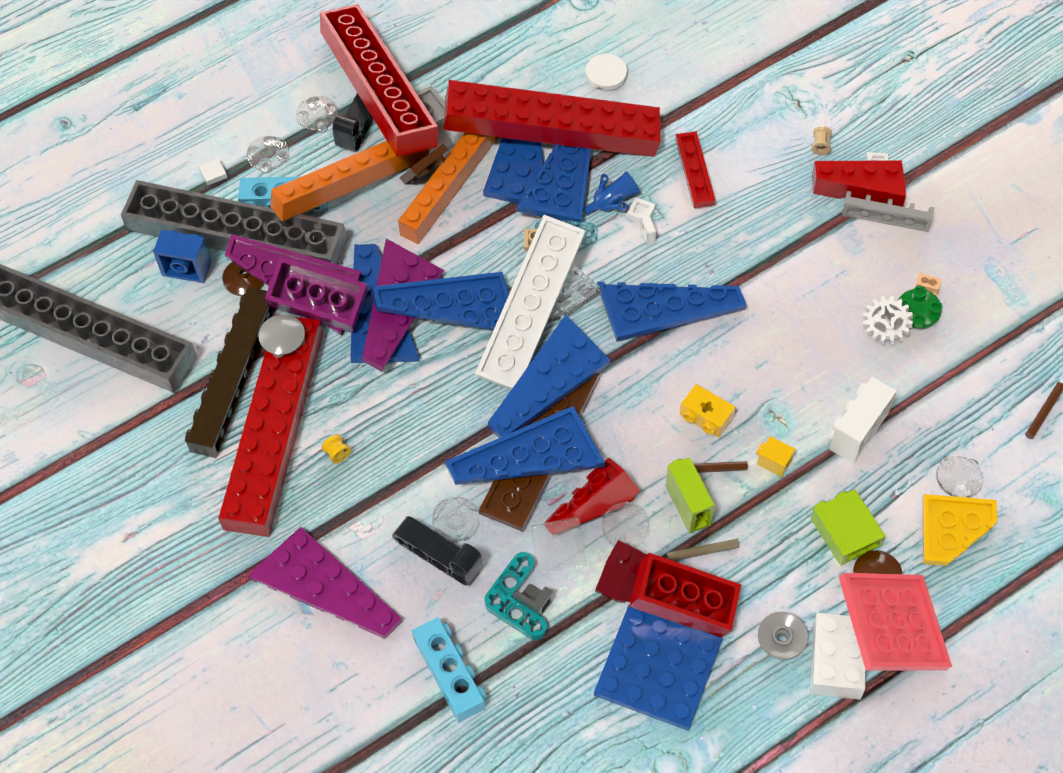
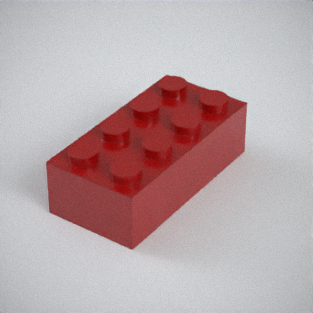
(685, 595)

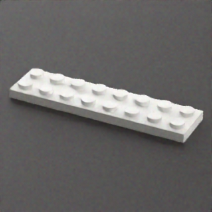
(530, 302)

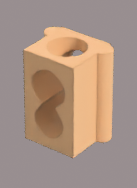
(929, 282)

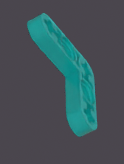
(507, 595)

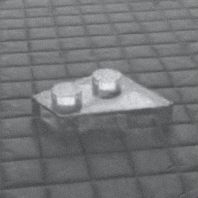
(576, 292)

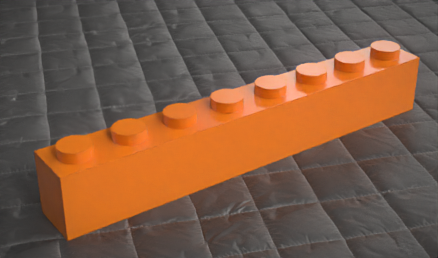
(339, 179)
(443, 185)

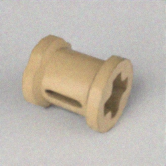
(822, 136)

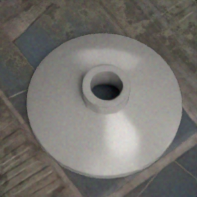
(784, 625)

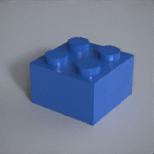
(182, 256)

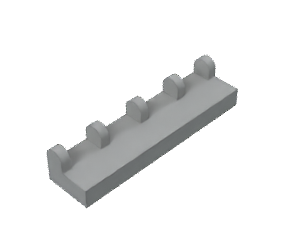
(887, 213)

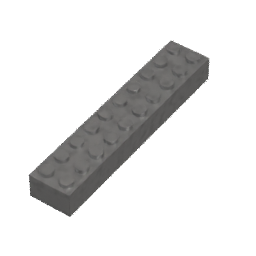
(215, 218)
(94, 330)

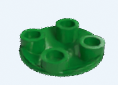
(923, 305)

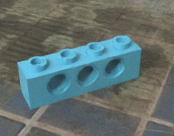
(258, 190)
(461, 704)

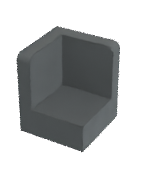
(535, 599)

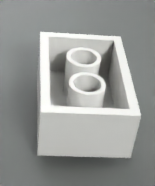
(861, 419)
(836, 658)

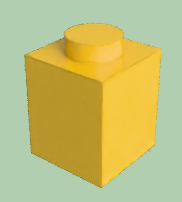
(775, 456)

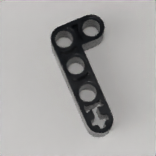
(352, 128)
(449, 558)

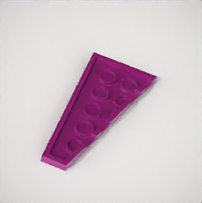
(261, 260)
(388, 329)
(319, 580)

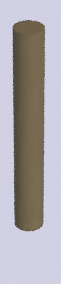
(703, 550)

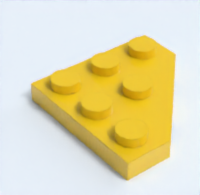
(954, 525)

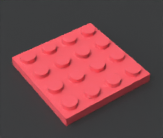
(894, 622)

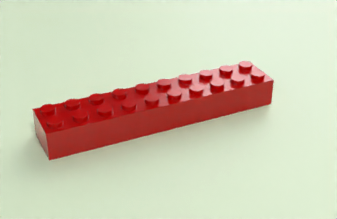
(378, 80)
(551, 118)
(269, 436)

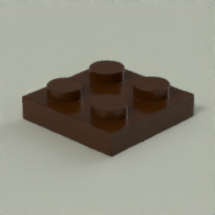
(424, 165)

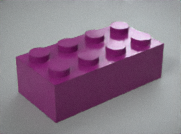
(316, 294)

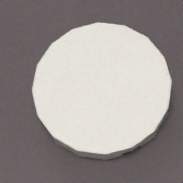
(606, 72)

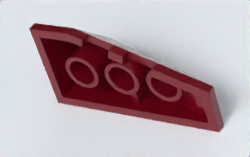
(620, 573)

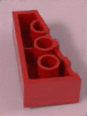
(869, 177)

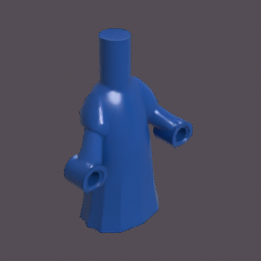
(606, 198)

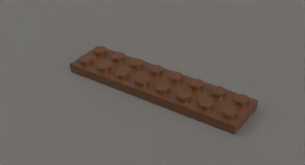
(514, 499)

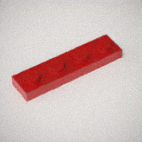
(695, 169)

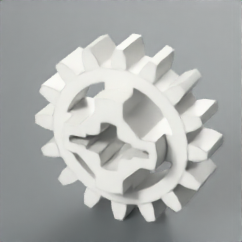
(895, 313)

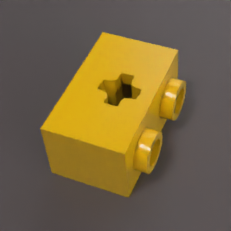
(707, 411)

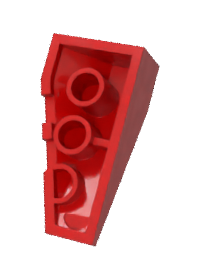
(603, 490)

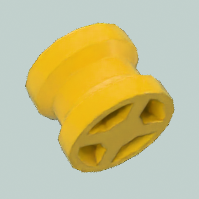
(336, 448)

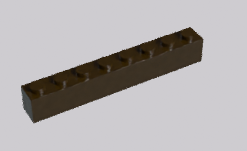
(229, 376)

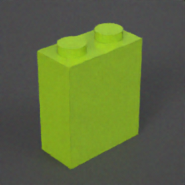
(689, 495)
(847, 526)

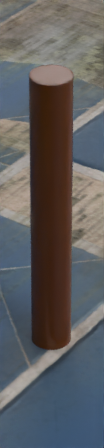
(1044, 411)
(721, 466)

